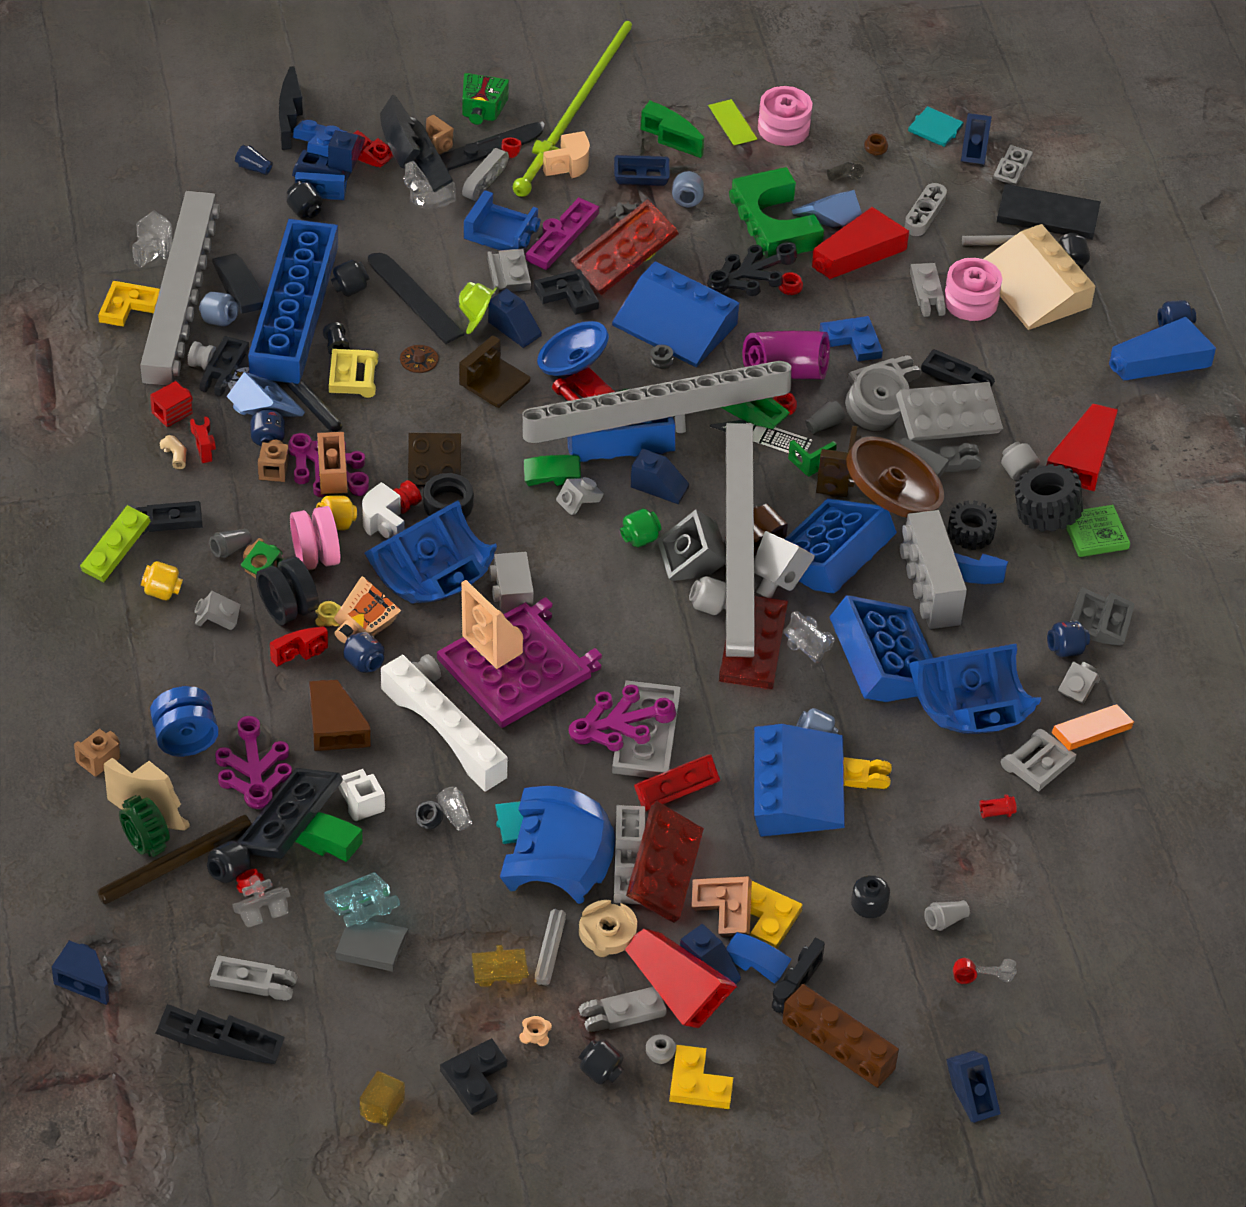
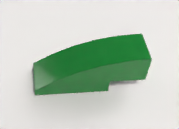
(672, 129)
(760, 412)
(331, 835)

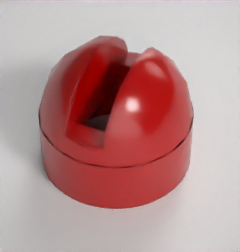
(511, 146)
(964, 971)

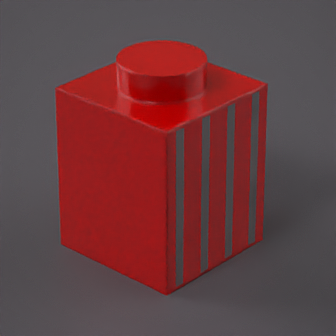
(171, 403)

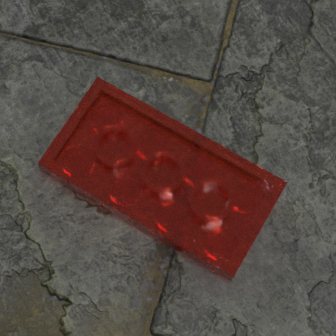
(624, 247)
(768, 632)
(665, 862)

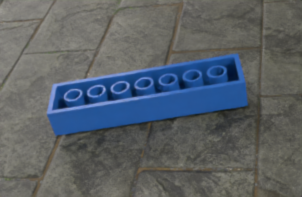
(293, 301)

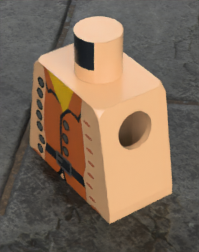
(364, 611)

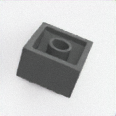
(692, 548)

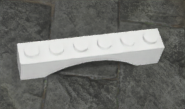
(476, 752)

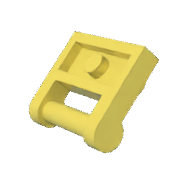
(344, 372)

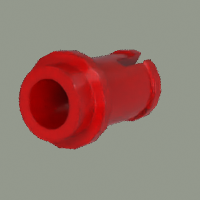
(998, 807)

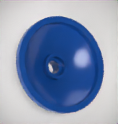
(573, 349)

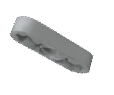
(485, 174)
(925, 200)

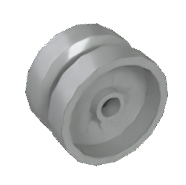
(873, 397)

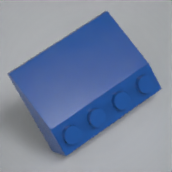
(677, 313)
(842, 539)
(880, 645)
(797, 780)

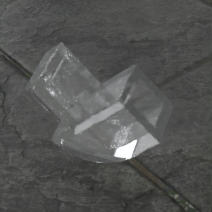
(421, 192)
(154, 238)

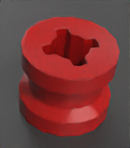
(409, 495)

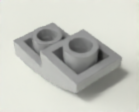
(1013, 165)

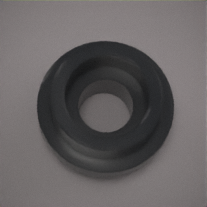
(424, 809)

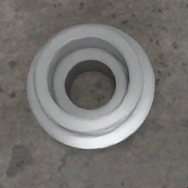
(660, 1055)

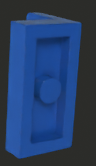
(328, 185)

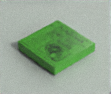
(1098, 532)

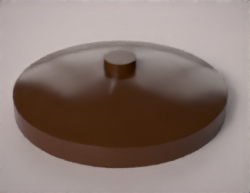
(894, 476)

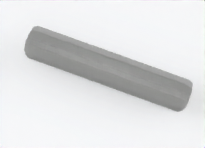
(550, 947)

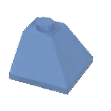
(832, 210)
(257, 393)

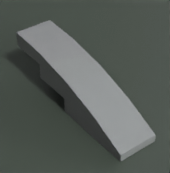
(629, 833)

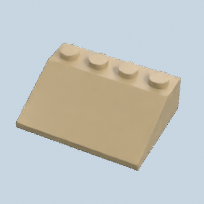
(1040, 278)

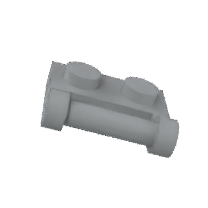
(1042, 766)

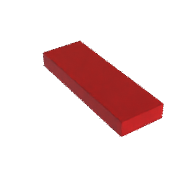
(677, 782)

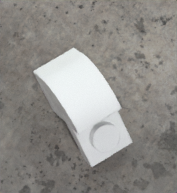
(381, 511)
(362, 795)

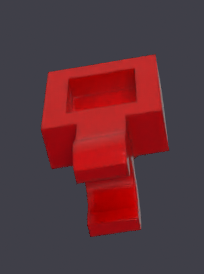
(204, 442)

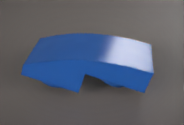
(983, 571)
(764, 958)

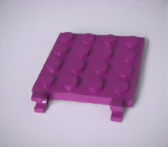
(530, 679)

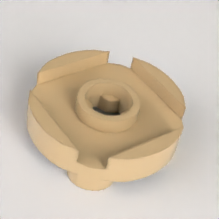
(603, 941)

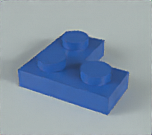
(316, 135)
(856, 332)

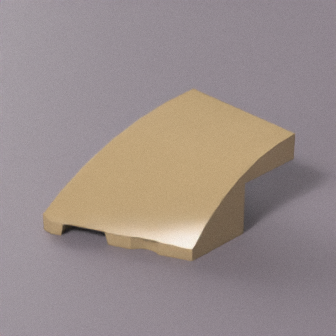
(146, 782)

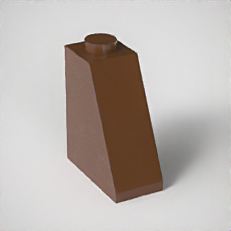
(336, 718)

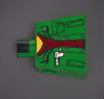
(483, 97)

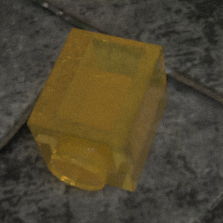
(382, 1098)

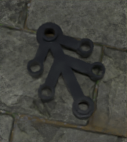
(724, 278)

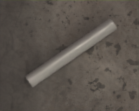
(985, 240)

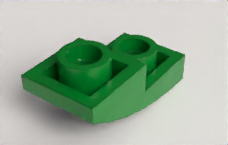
(551, 468)

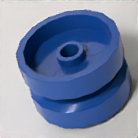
(184, 721)

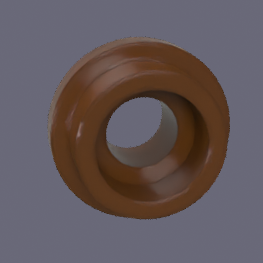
(876, 144)

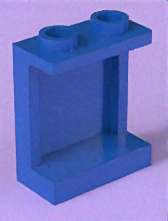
(498, 225)

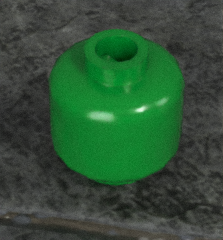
(640, 527)

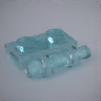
(359, 893)

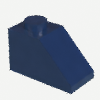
(976, 138)
(344, 150)
(513, 318)
(658, 477)
(711, 950)
(81, 972)
(974, 1085)

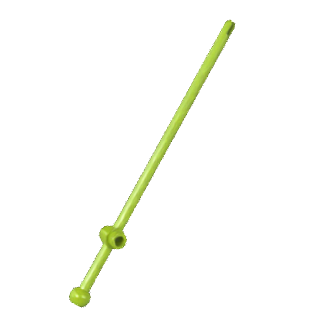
(522, 186)

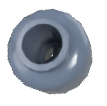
(688, 189)
(218, 308)
(817, 720)

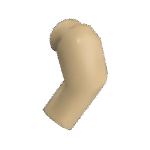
(179, 451)

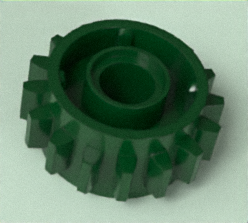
(144, 825)

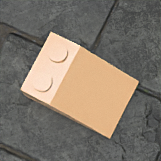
(488, 628)

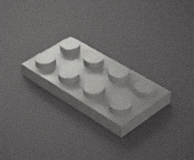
(949, 411)
(654, 756)

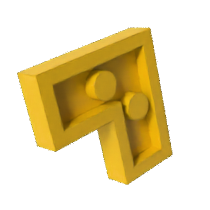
(123, 298)
(775, 912)
(694, 1087)

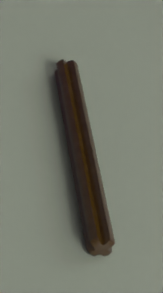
(173, 859)

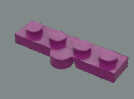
(560, 234)

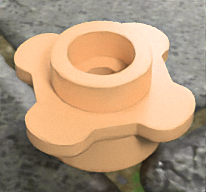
(537, 1024)

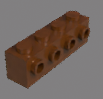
(840, 1035)

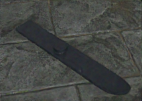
(481, 149)
(430, 159)
(415, 297)

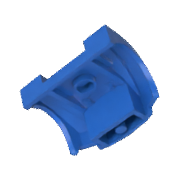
(432, 557)
(973, 690)
(560, 841)

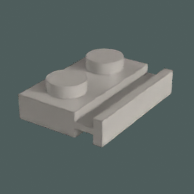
(509, 270)

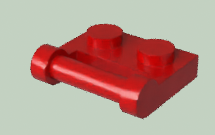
(584, 383)

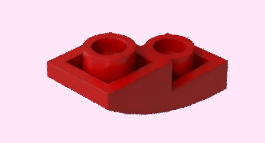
(374, 152)
(303, 642)

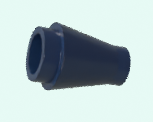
(251, 159)

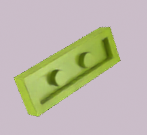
(115, 543)

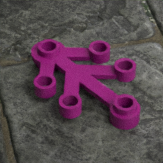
(302, 446)
(589, 728)
(257, 793)

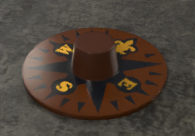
(419, 358)

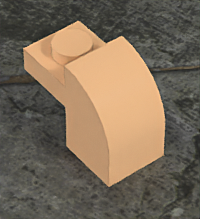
(571, 158)

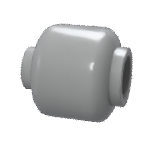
(1018, 459)
(708, 595)

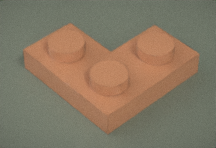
(732, 899)

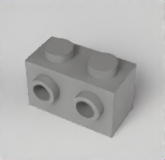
(512, 580)

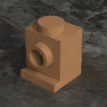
(275, 455)
(97, 750)

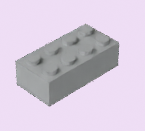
(933, 569)

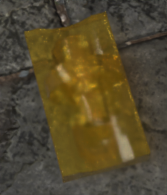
(499, 965)

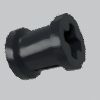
(334, 334)

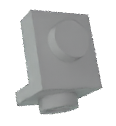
(577, 492)
(218, 610)
(1079, 682)

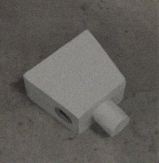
(779, 564)

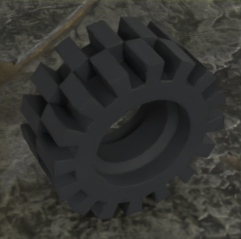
(969, 535)

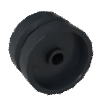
(287, 590)

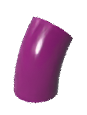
(804, 350)

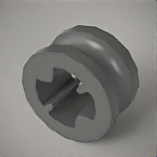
(664, 362)

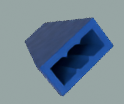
(1163, 351)

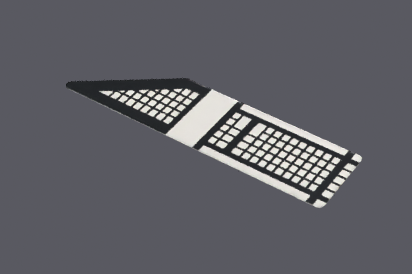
(773, 438)

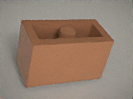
(332, 462)

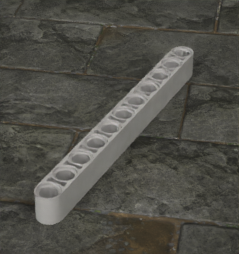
(656, 401)
(739, 541)

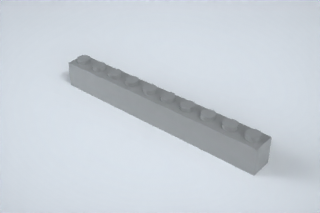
(179, 288)

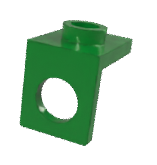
(810, 461)
(271, 552)

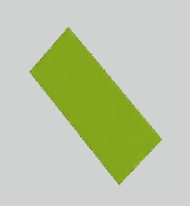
(732, 122)

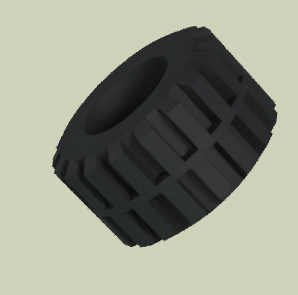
(1049, 497)

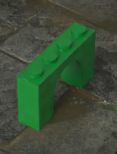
(766, 189)

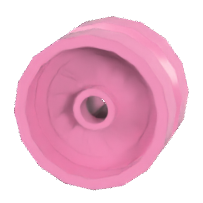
(785, 116)
(973, 289)
(315, 537)

